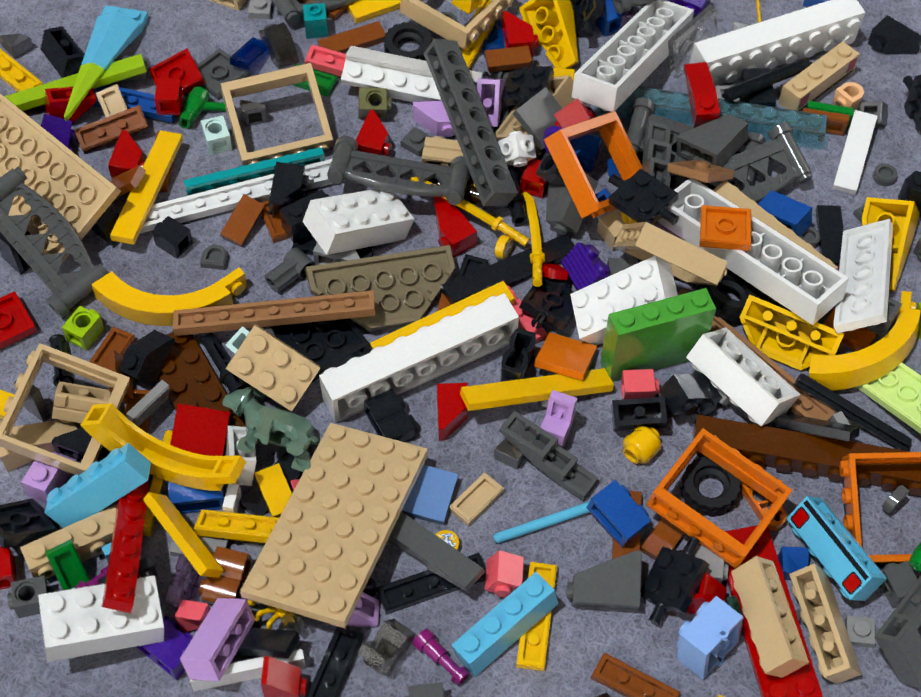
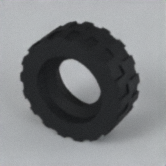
(407, 31)
(725, 307)
(701, 503)

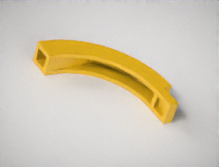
(159, 309)
(875, 361)
(168, 463)

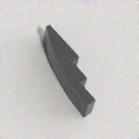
(657, 151)
(549, 457)

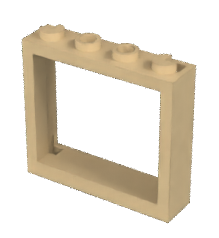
(449, 28)
(267, 82)
(686, 260)
(24, 384)

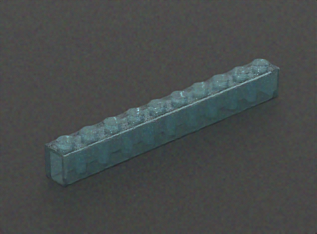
(807, 127)

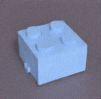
(708, 636)

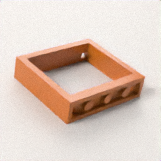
(571, 169)
(850, 492)
(698, 526)

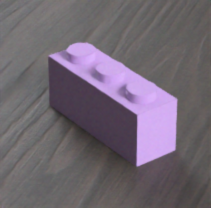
(217, 639)

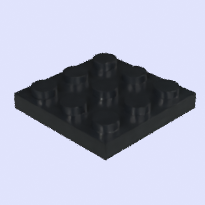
(323, 342)

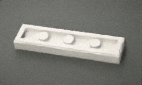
(854, 152)
(246, 671)

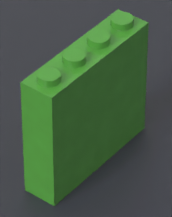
(656, 333)

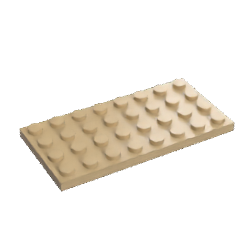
(53, 173)
(335, 525)

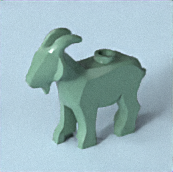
(271, 426)

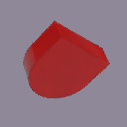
(554, 271)

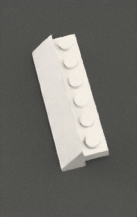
(402, 76)

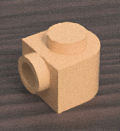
(849, 95)

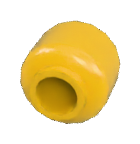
(641, 444)

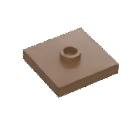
(700, 171)

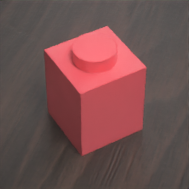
(639, 384)
(503, 573)

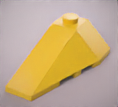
(555, 29)
(904, 218)

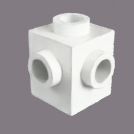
(517, 148)

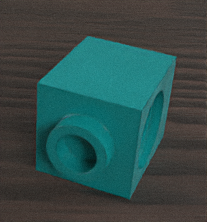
(315, 20)

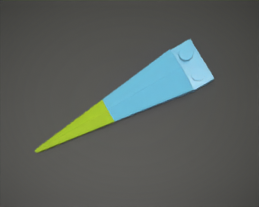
(110, 36)

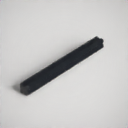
(765, 80)
(852, 412)

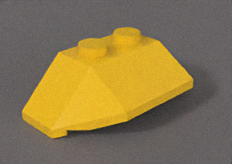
(786, 335)

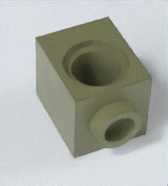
(370, 94)

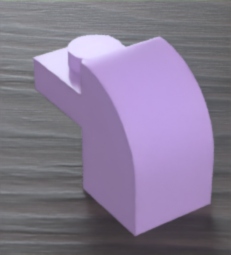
(559, 416)

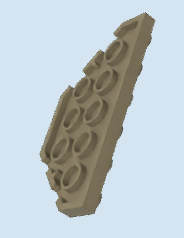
(401, 283)

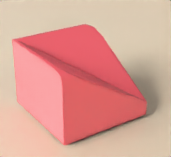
(191, 615)

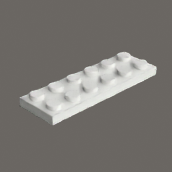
(867, 264)

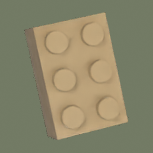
(273, 367)

